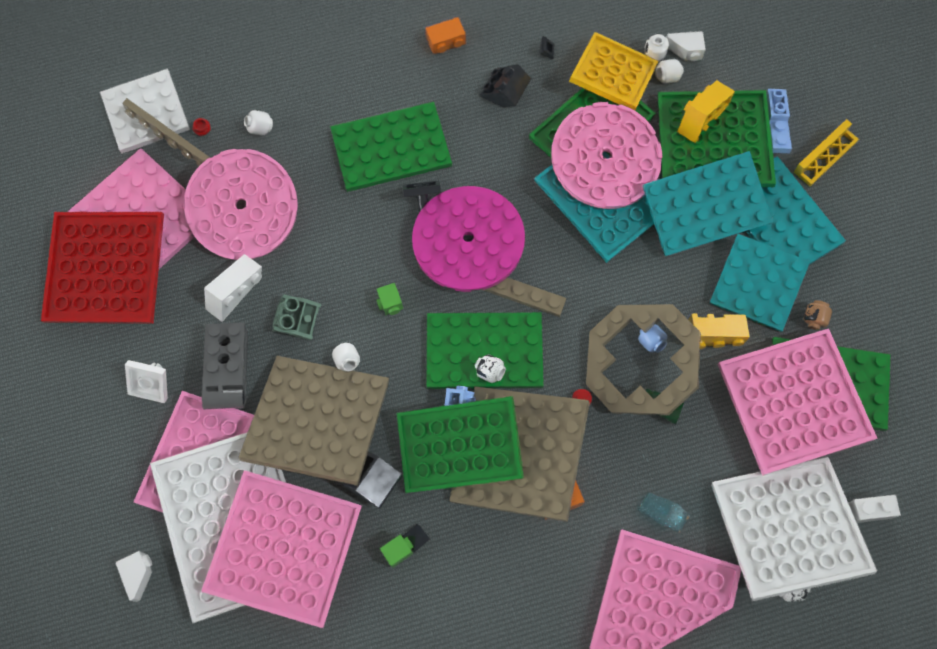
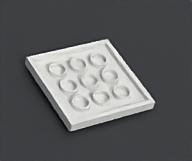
(154, 95)

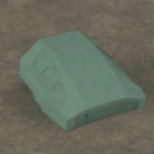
(296, 316)

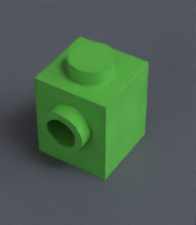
(389, 299)
(397, 550)

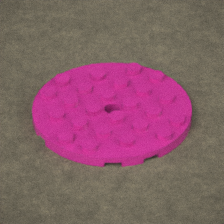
(472, 264)

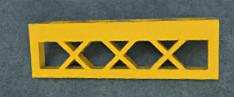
(823, 148)

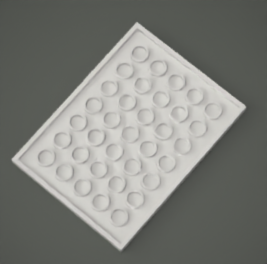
(196, 500)

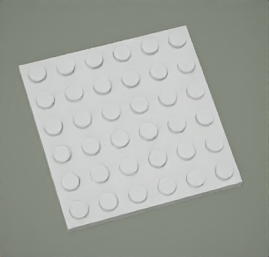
(792, 529)

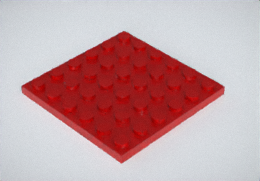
(103, 267)

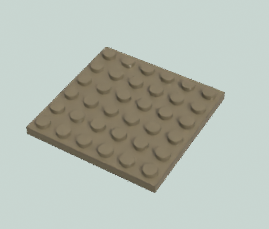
(315, 420)
(550, 451)

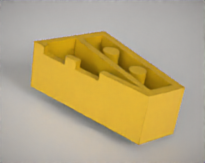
(703, 109)
(722, 330)

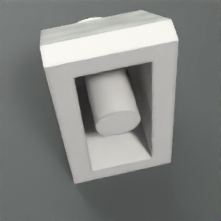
(687, 45)
(135, 574)

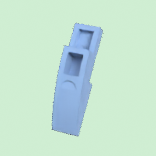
(778, 118)

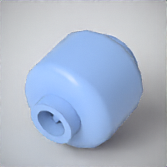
(654, 339)

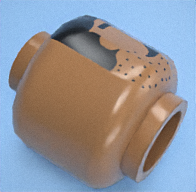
(817, 315)

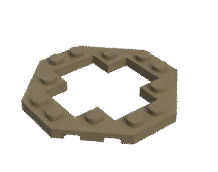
(640, 401)

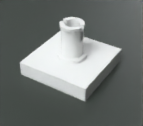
(146, 381)

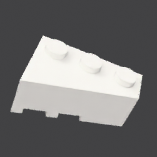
(231, 287)

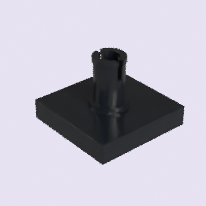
(421, 190)

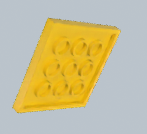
(613, 71)

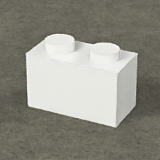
(875, 508)

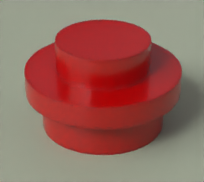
(201, 127)
(582, 394)

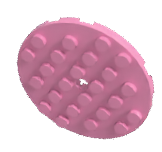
(235, 177)
(600, 181)

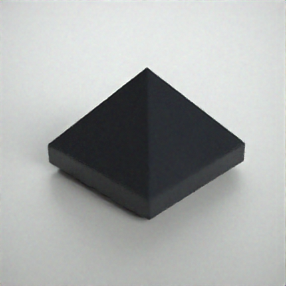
(547, 47)
(417, 537)

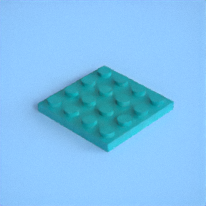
(759, 282)

